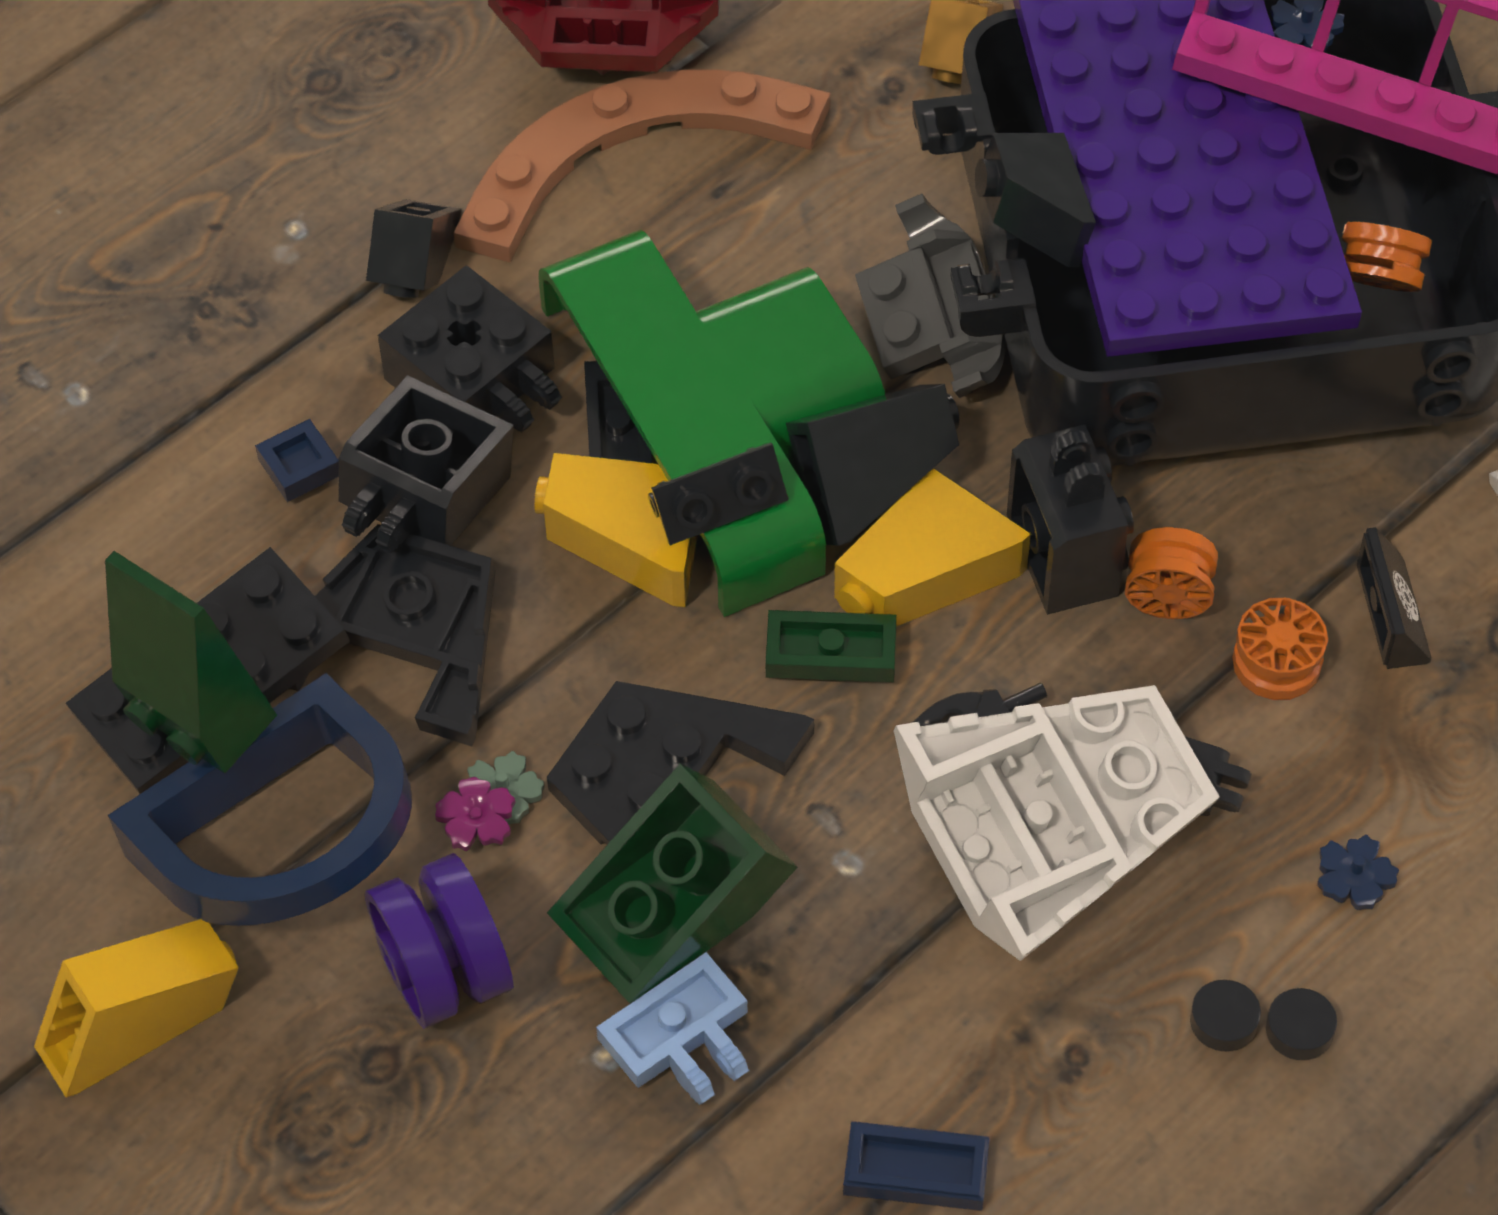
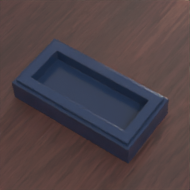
(916, 1166)

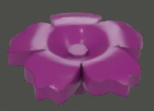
(475, 811)

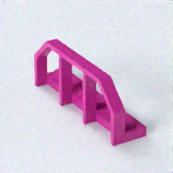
(1344, 89)

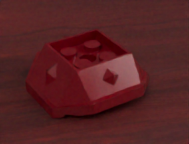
(605, 32)

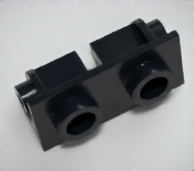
(719, 493)

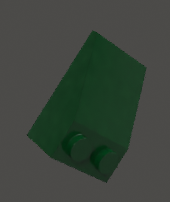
(179, 669)
(670, 884)

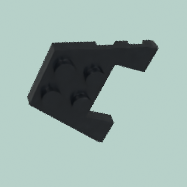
(424, 608)
(646, 733)

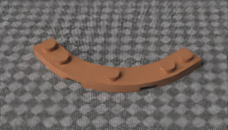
(617, 113)

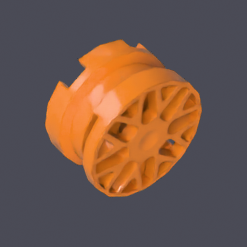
(1385, 256)
(1171, 573)
(1295, 635)

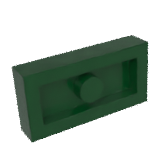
(830, 646)

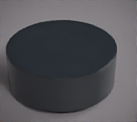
(1225, 1015)
(1301, 1024)

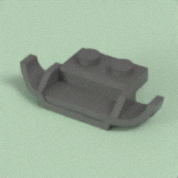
(915, 304)

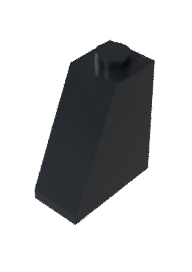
(871, 454)

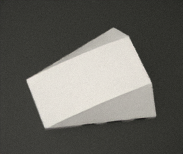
(1049, 804)

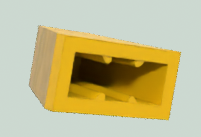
(606, 518)
(929, 553)
(131, 1001)

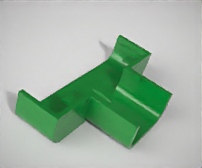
(719, 385)

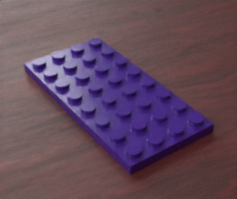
(1194, 188)

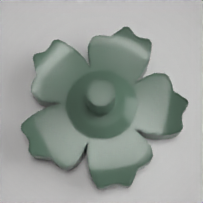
(511, 774)

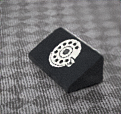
(1391, 603)

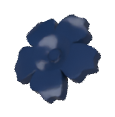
(1300, 21)
(1355, 872)

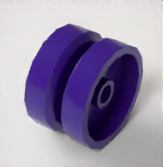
(443, 938)

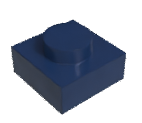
(298, 460)

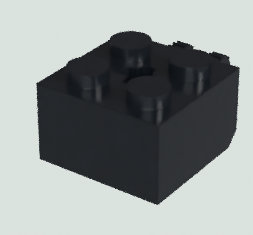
(475, 348)
(422, 466)
(1075, 520)

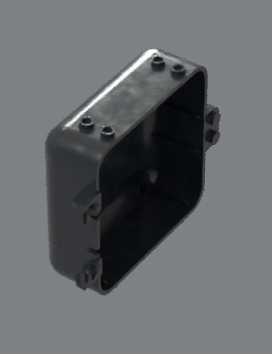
(1406, 364)

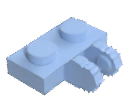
(674, 1021)

